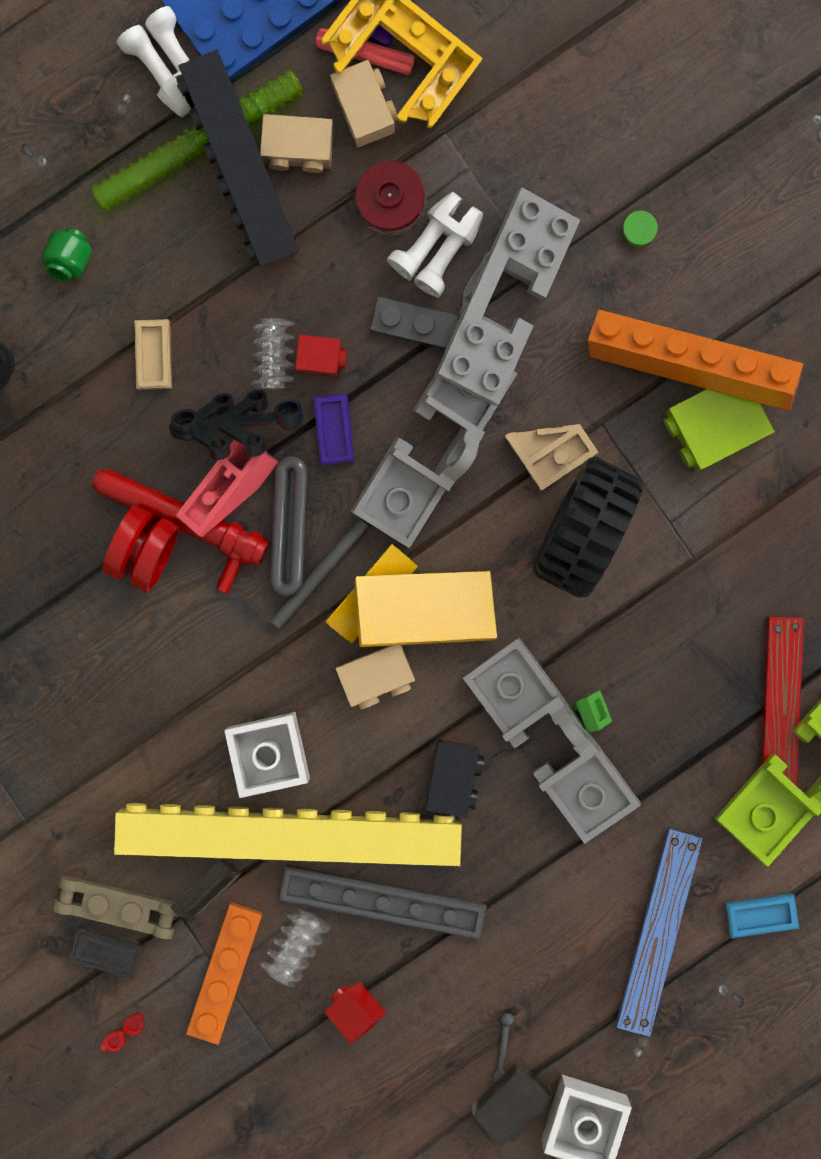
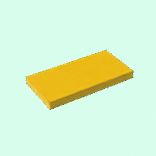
(425, 608)

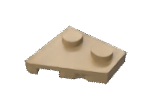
(551, 452)

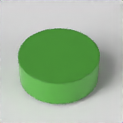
(639, 228)

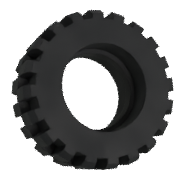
(588, 527)

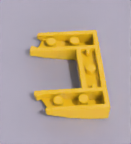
(450, 57)

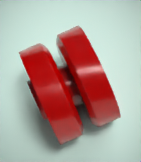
(140, 549)

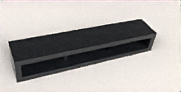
(238, 158)

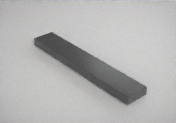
(382, 902)

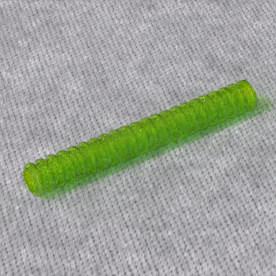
(191, 143)

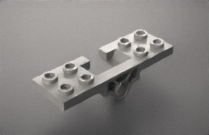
(529, 249)
(406, 492)
(520, 693)

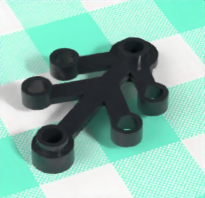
(195, 425)

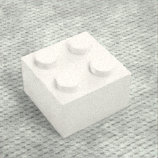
(267, 754)
(585, 1121)

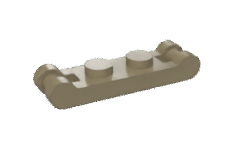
(115, 907)

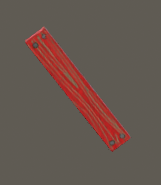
(782, 691)

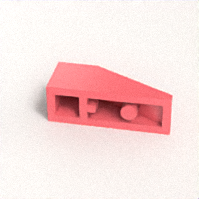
(225, 488)

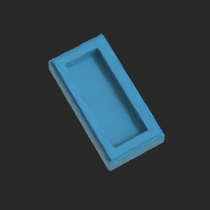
(761, 915)

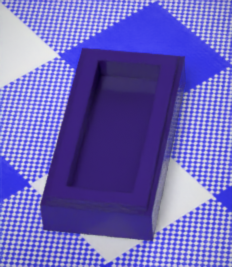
(334, 429)

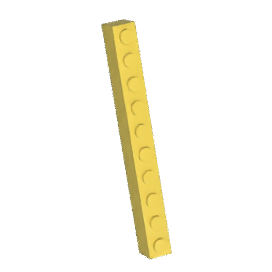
(288, 836)

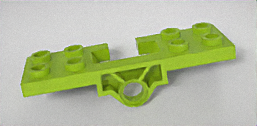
(771, 807)

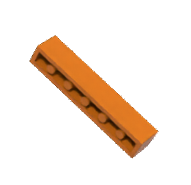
(695, 360)

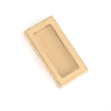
(153, 354)

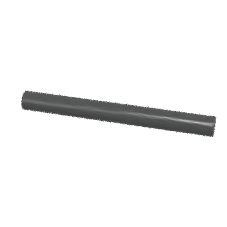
(319, 573)

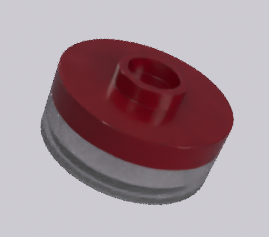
(391, 198)

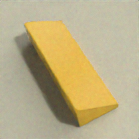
(345, 616)

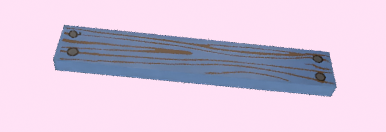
(658, 932)

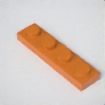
(224, 973)

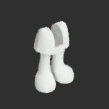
(137, 43)
(457, 234)

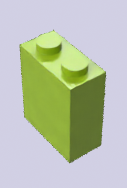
(715, 427)

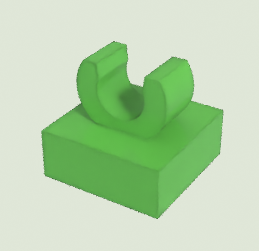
(592, 711)

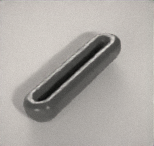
(289, 526)

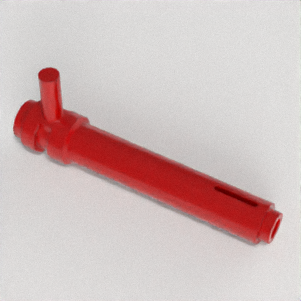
(227, 537)

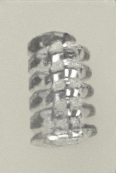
(272, 354)
(295, 948)

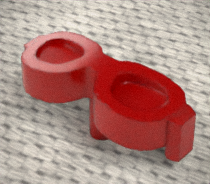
(117, 1039)

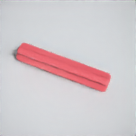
(377, 55)

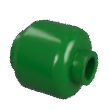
(66, 254)

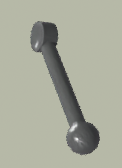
(506, 1019)

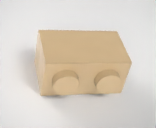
(363, 103)
(297, 142)
(375, 675)

